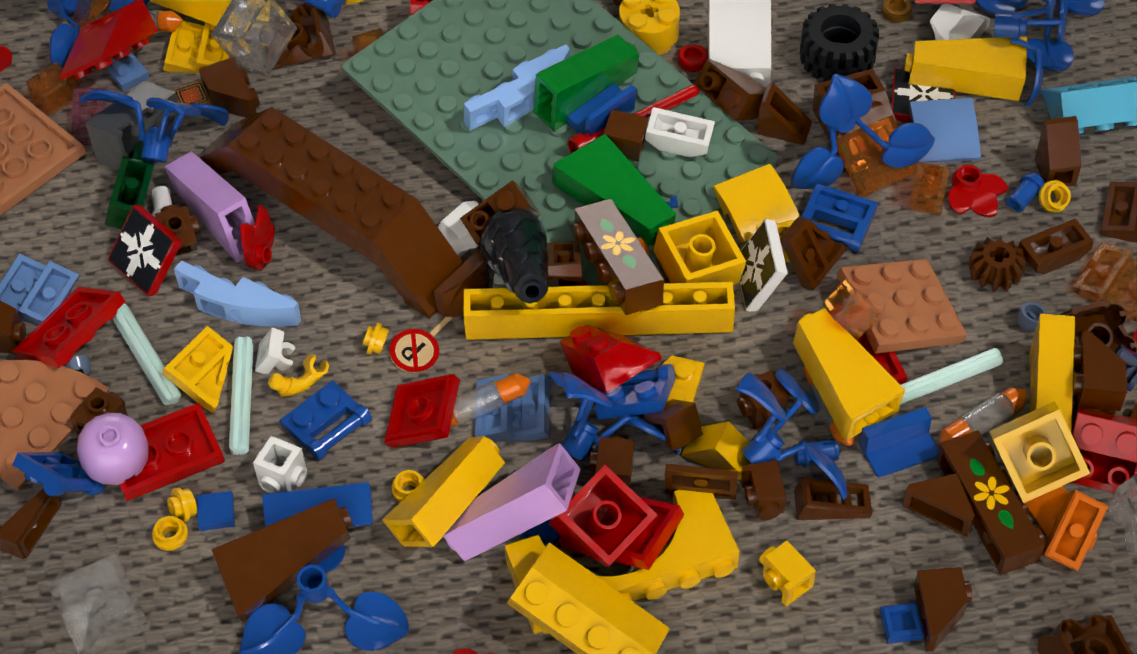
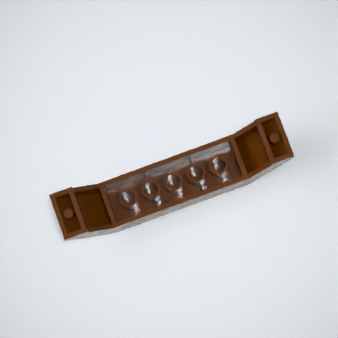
(340, 199)

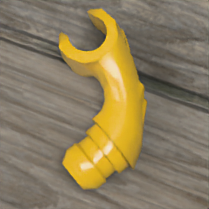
(290, 386)

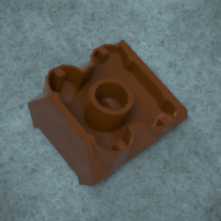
(311, 38)
(1105, 322)
(1094, 636)

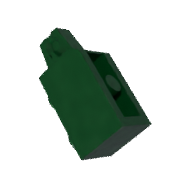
(129, 188)

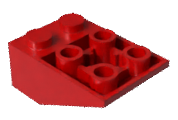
(108, 38)

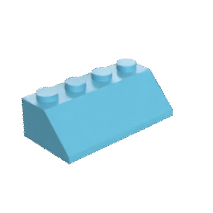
(1095, 103)

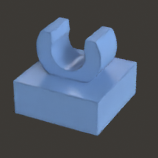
(128, 72)

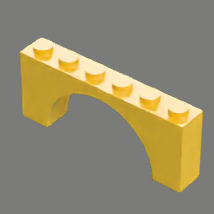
(697, 551)

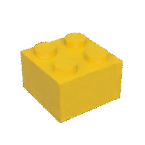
(699, 251)
(1039, 452)

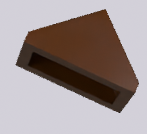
(781, 117)
(942, 502)

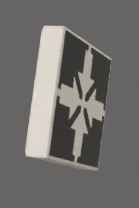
(763, 267)

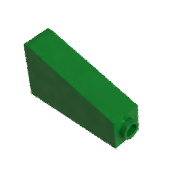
(582, 77)
(604, 173)

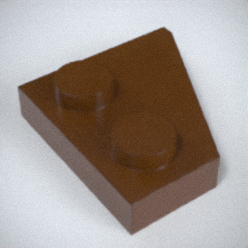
(810, 251)

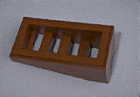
(819, 510)
(26, 526)

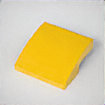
(192, 48)
(753, 198)

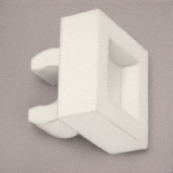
(271, 351)

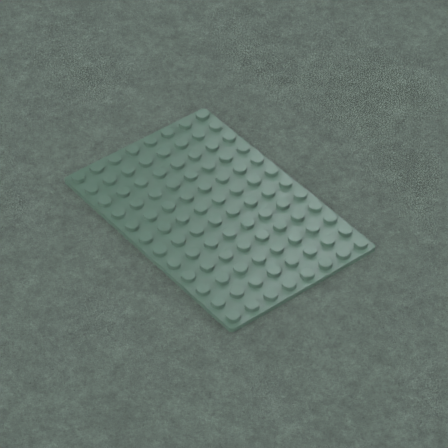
(469, 47)

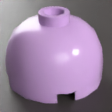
(112, 448)

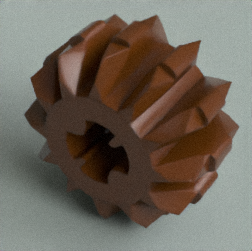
(997, 264)

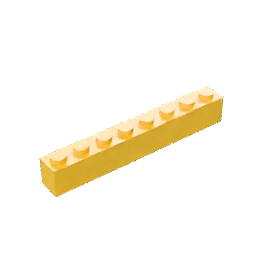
(685, 310)

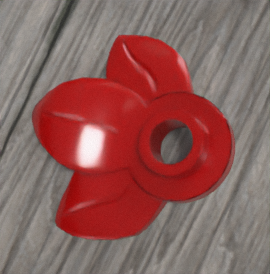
(975, 195)
(258, 240)

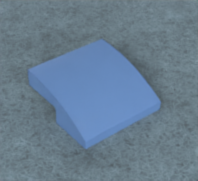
(953, 127)
(36, 288)
(520, 419)

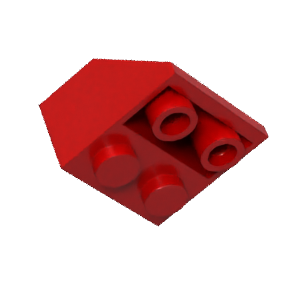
(1106, 446)

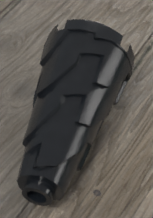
(517, 252)

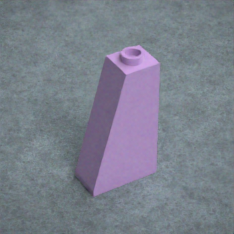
(212, 200)
(516, 504)

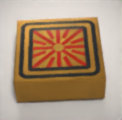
(192, 94)

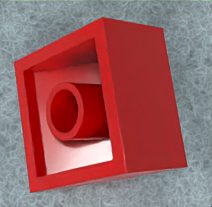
(605, 356)
(603, 518)

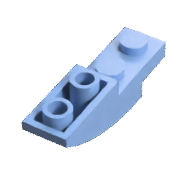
(511, 99)
(245, 303)

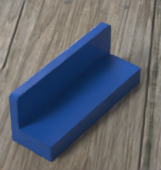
(354, 496)

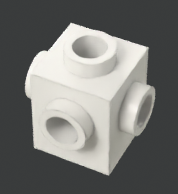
(280, 466)

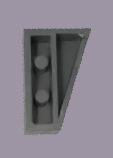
(116, 129)

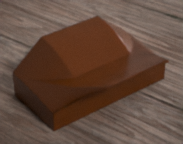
(1056, 246)
(564, 261)
(470, 275)

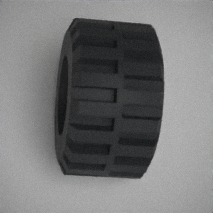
(838, 25)

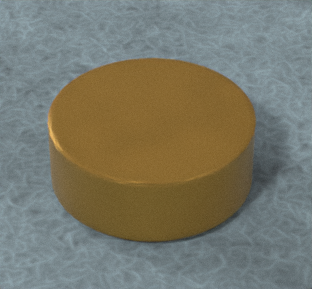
(897, 10)

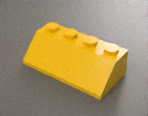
(584, 609)

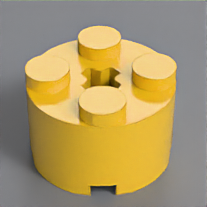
(652, 22)

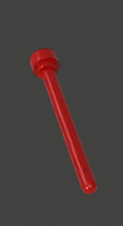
(580, 140)

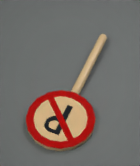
(416, 349)

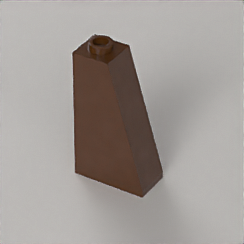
(269, 559)

